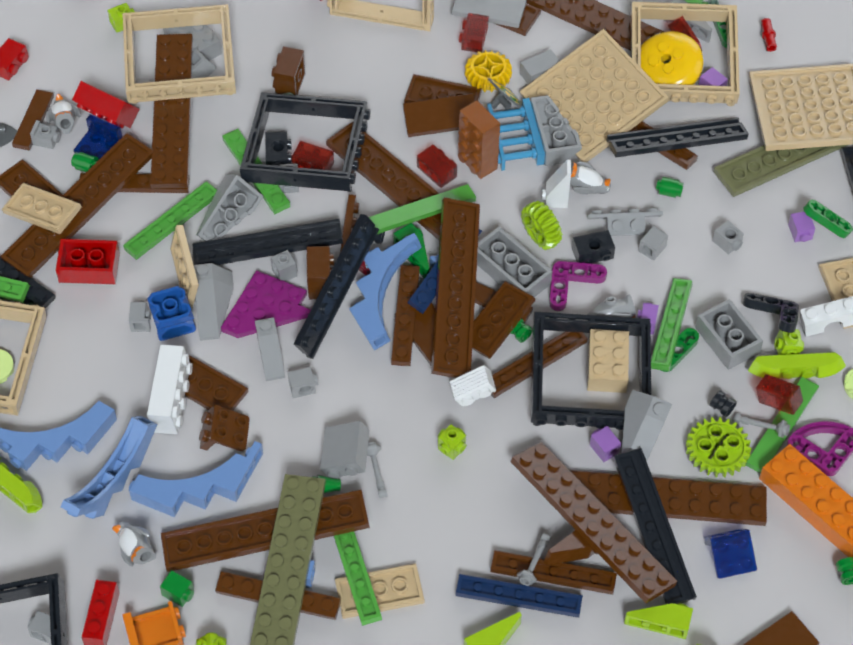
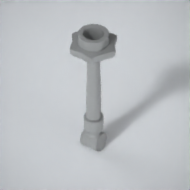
(781, 428)
(372, 451)
(526, 577)

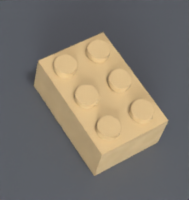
(608, 361)

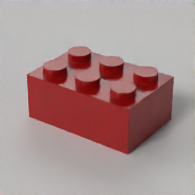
(105, 105)
(87, 261)

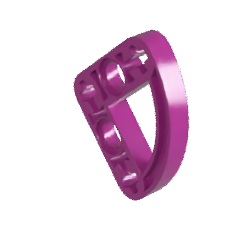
(824, 458)

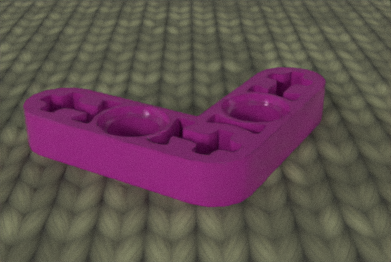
(565, 277)

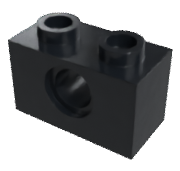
(277, 148)
(600, 241)

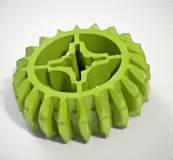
(541, 225)

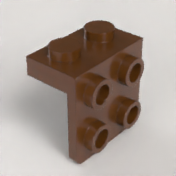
(224, 428)

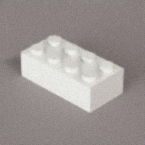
(169, 389)

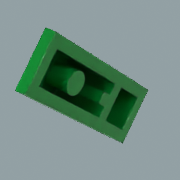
(419, 258)

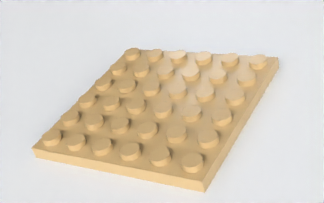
(598, 92)
(804, 106)

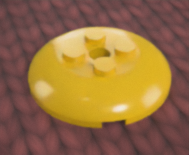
(683, 52)

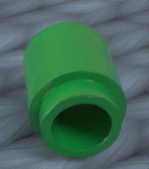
(83, 161)
(669, 187)

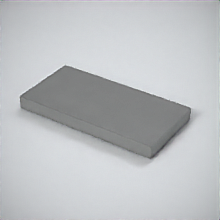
(499, 11)

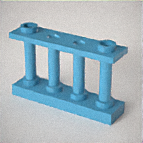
(533, 137)

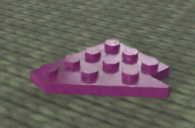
(265, 299)

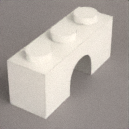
(817, 317)

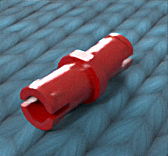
(768, 34)

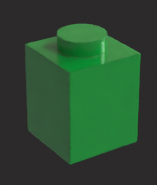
(177, 588)

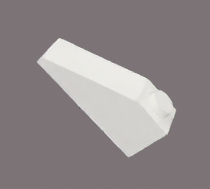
(558, 187)

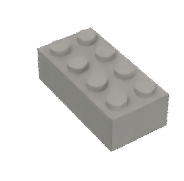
(510, 262)

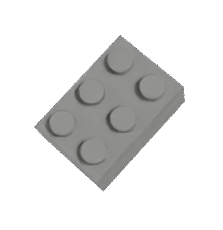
(203, 39)
(729, 334)

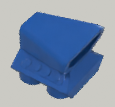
(171, 313)

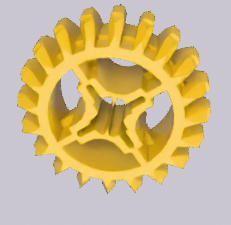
(486, 66)

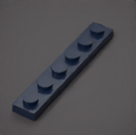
(427, 290)
(519, 595)

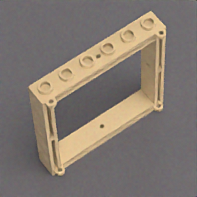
(699, 12)
(385, 14)
(177, 88)
(36, 317)

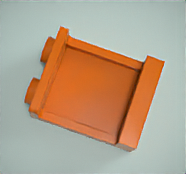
(155, 627)

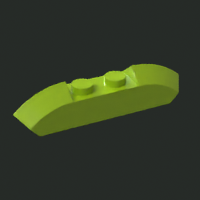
(798, 365)
(19, 491)

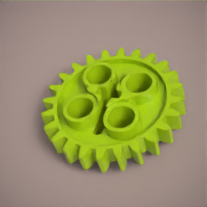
(733, 456)

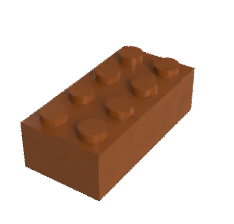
(478, 139)

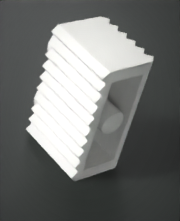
(472, 386)

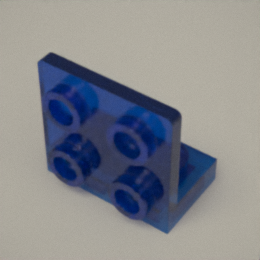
(99, 138)
(732, 552)

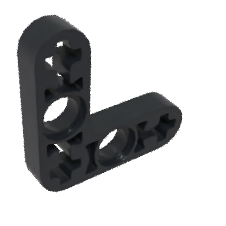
(786, 309)

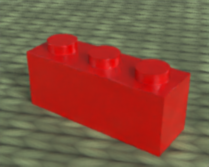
(100, 613)

